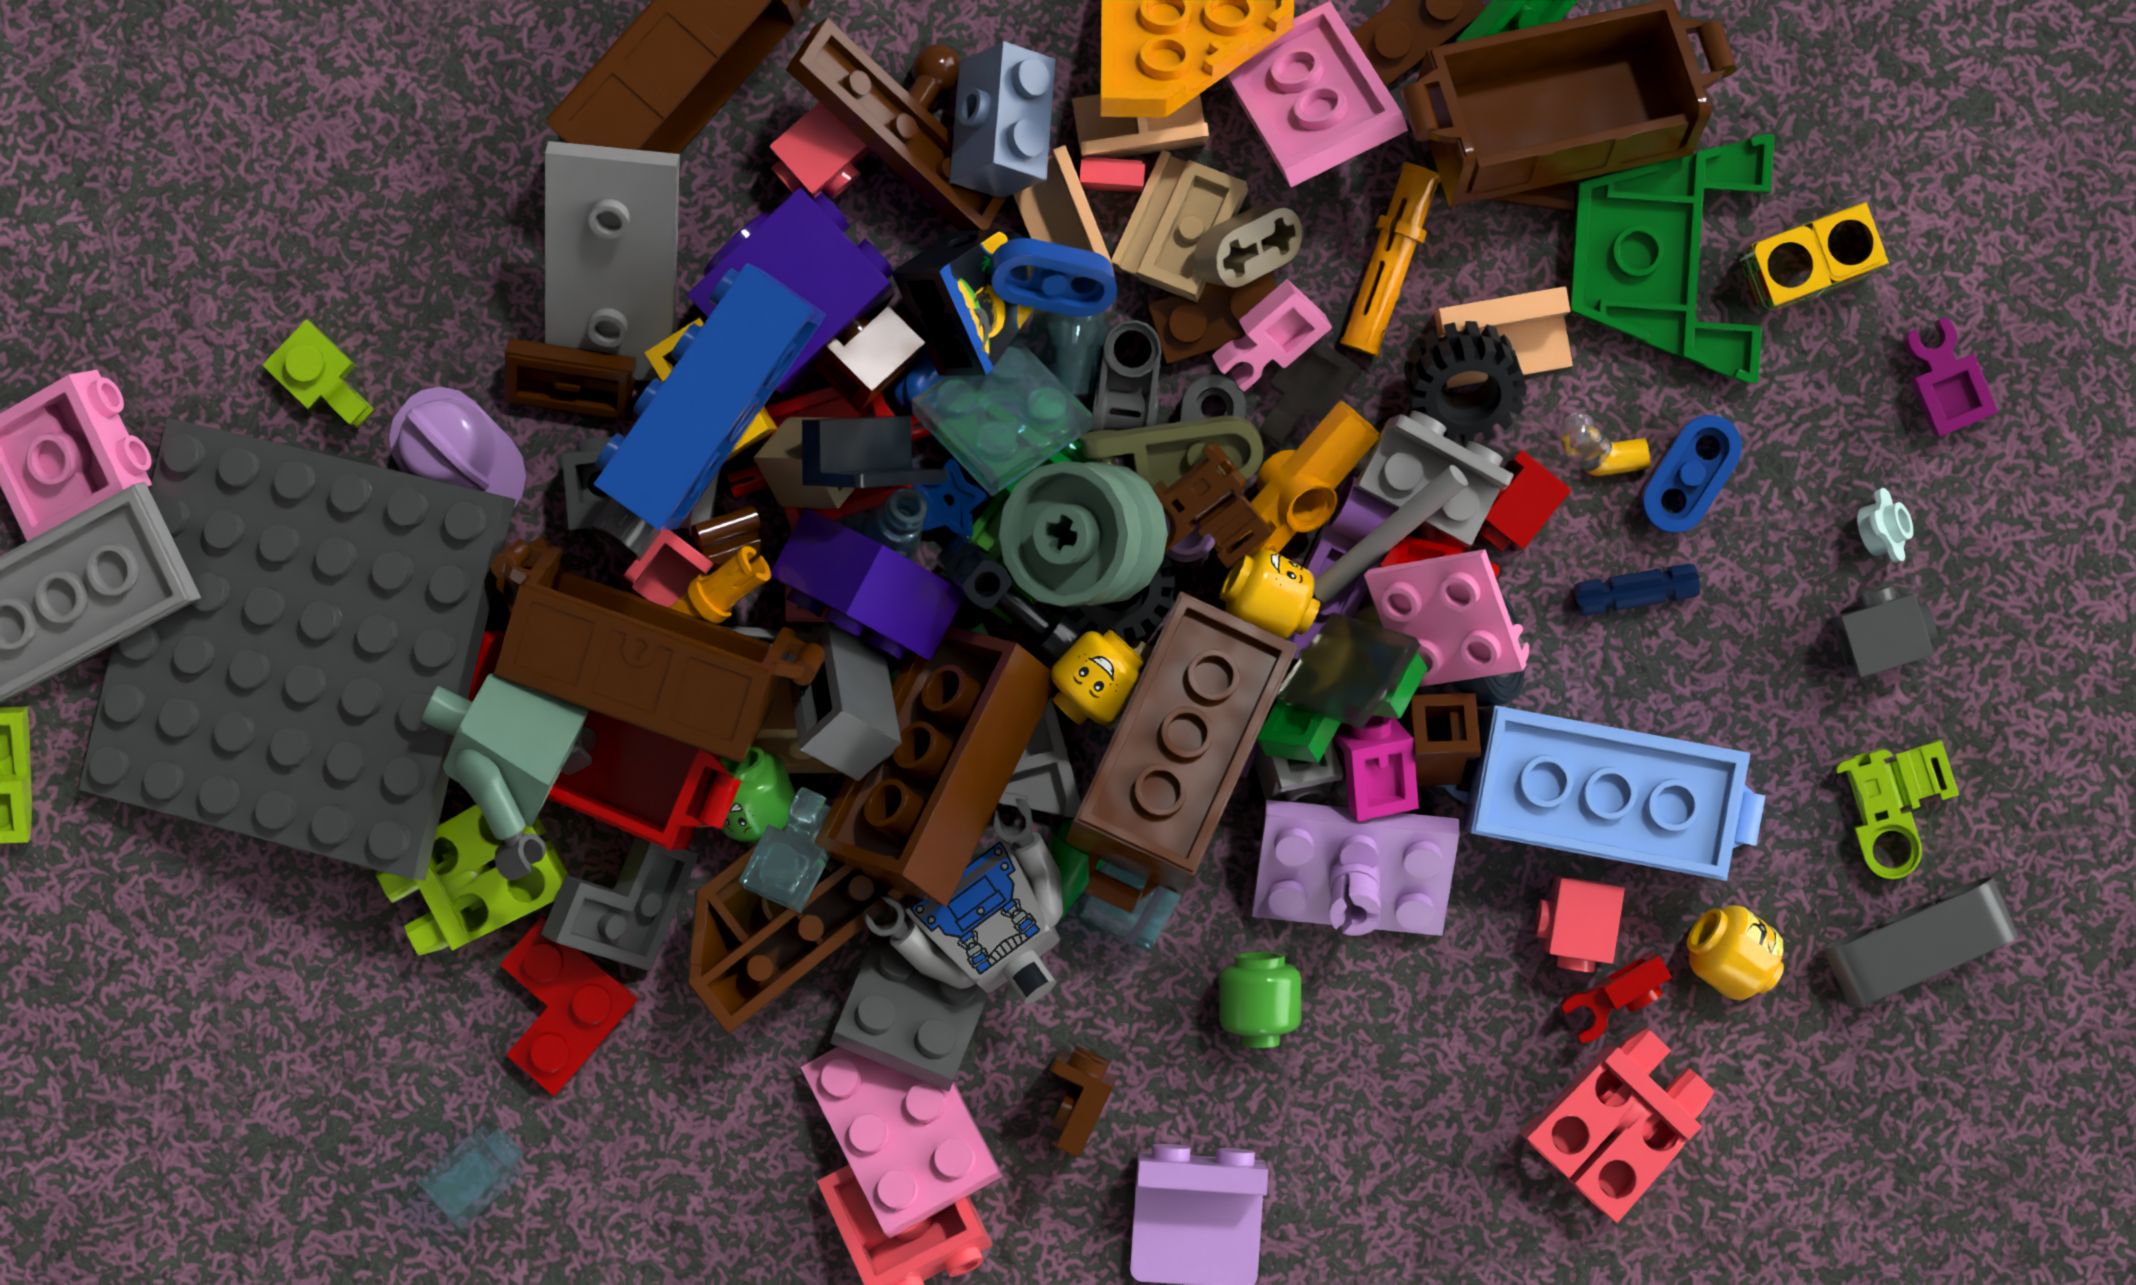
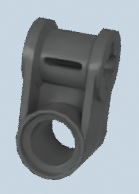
(1127, 387)

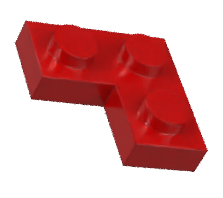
(581, 1010)

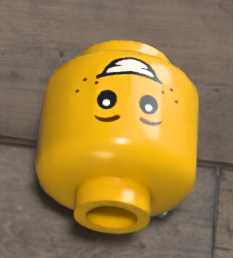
(1271, 593)
(1096, 678)

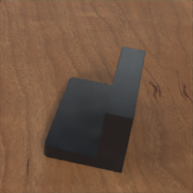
(861, 453)

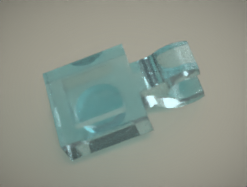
(787, 861)

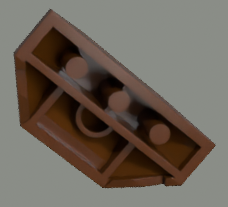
(754, 948)

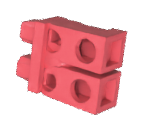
(1618, 1125)

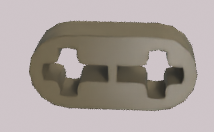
(1251, 257)

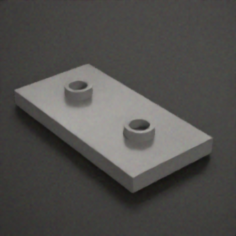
(611, 249)
(87, 588)

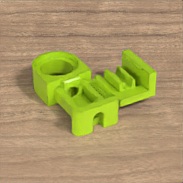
(1886, 788)

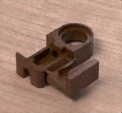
(1208, 498)

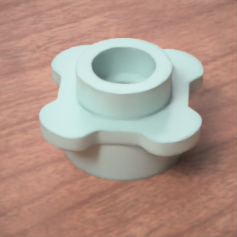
(1885, 526)

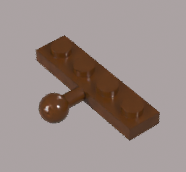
(892, 119)

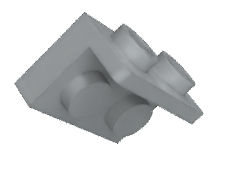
(1414, 454)

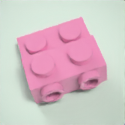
(67, 451)

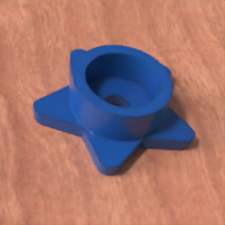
(966, 496)

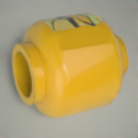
(1735, 952)

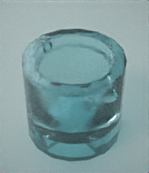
(1146, 920)

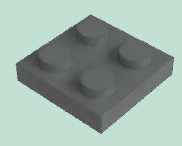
(908, 1017)

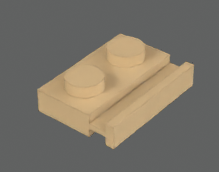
(1169, 220)

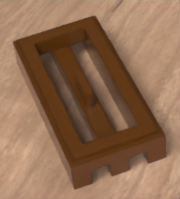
(569, 371)

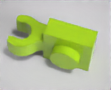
(315, 371)

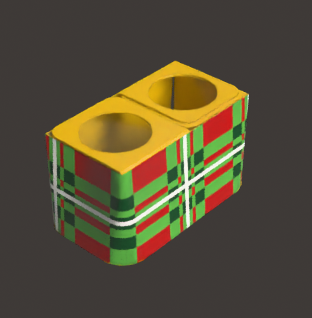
(1773, 297)

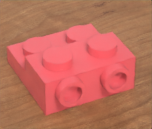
(941, 1242)

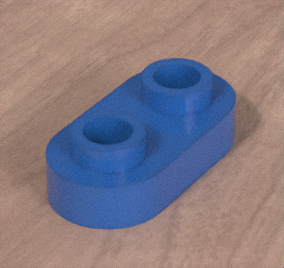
(1046, 277)
(1691, 475)

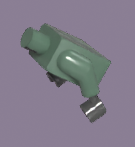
(509, 757)

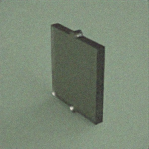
(1347, 670)

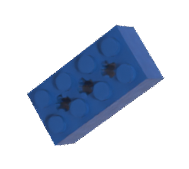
(708, 398)

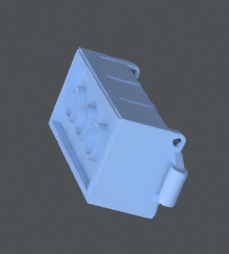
(1610, 793)

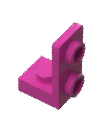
(1378, 768)

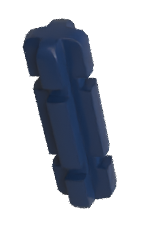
(1637, 589)

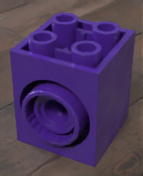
(812, 256)

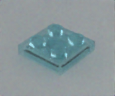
(1004, 419)

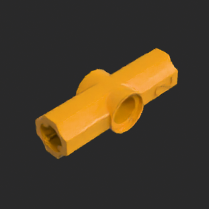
(1301, 483)

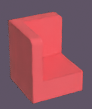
(665, 570)

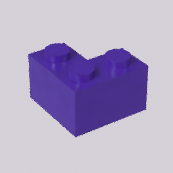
(866, 587)

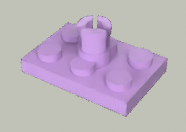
(1355, 874)

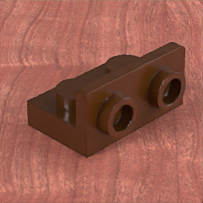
(1081, 1108)

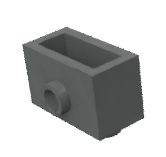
(849, 707)

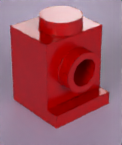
(1523, 505)

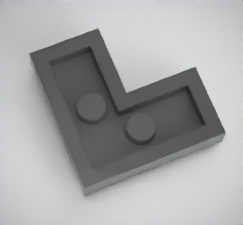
(630, 919)

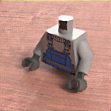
(994, 921)

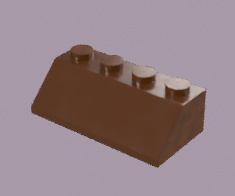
(961, 739)

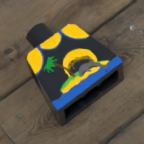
(956, 305)

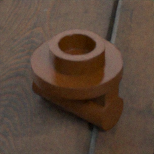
(726, 534)

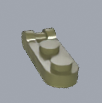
(1175, 448)

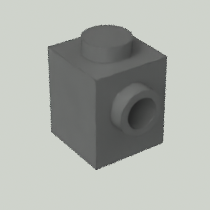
(1884, 632)

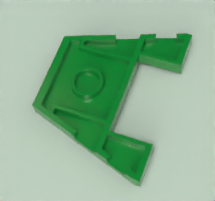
(1642, 253)

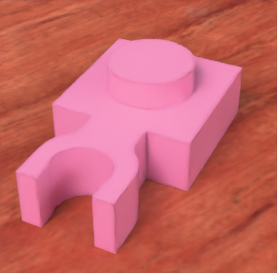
(1275, 329)

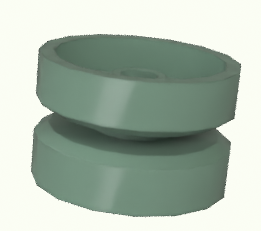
(1082, 533)

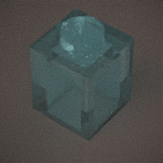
(473, 1174)

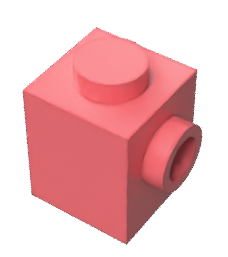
(818, 154)
(1580, 922)

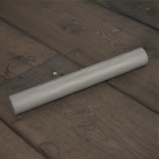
(1389, 533)

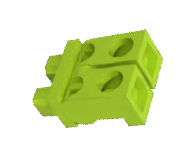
(465, 893)

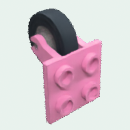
(1458, 619)

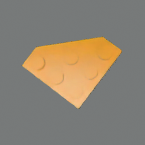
(1172, 50)

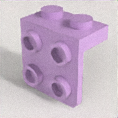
(1197, 1216)

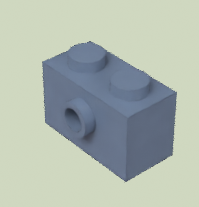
(1002, 120)

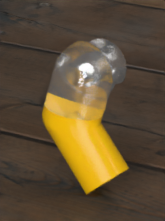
(1596, 452)

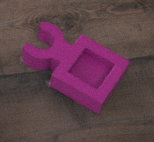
(1952, 389)

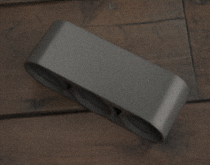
(1921, 942)

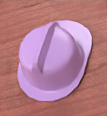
(455, 442)

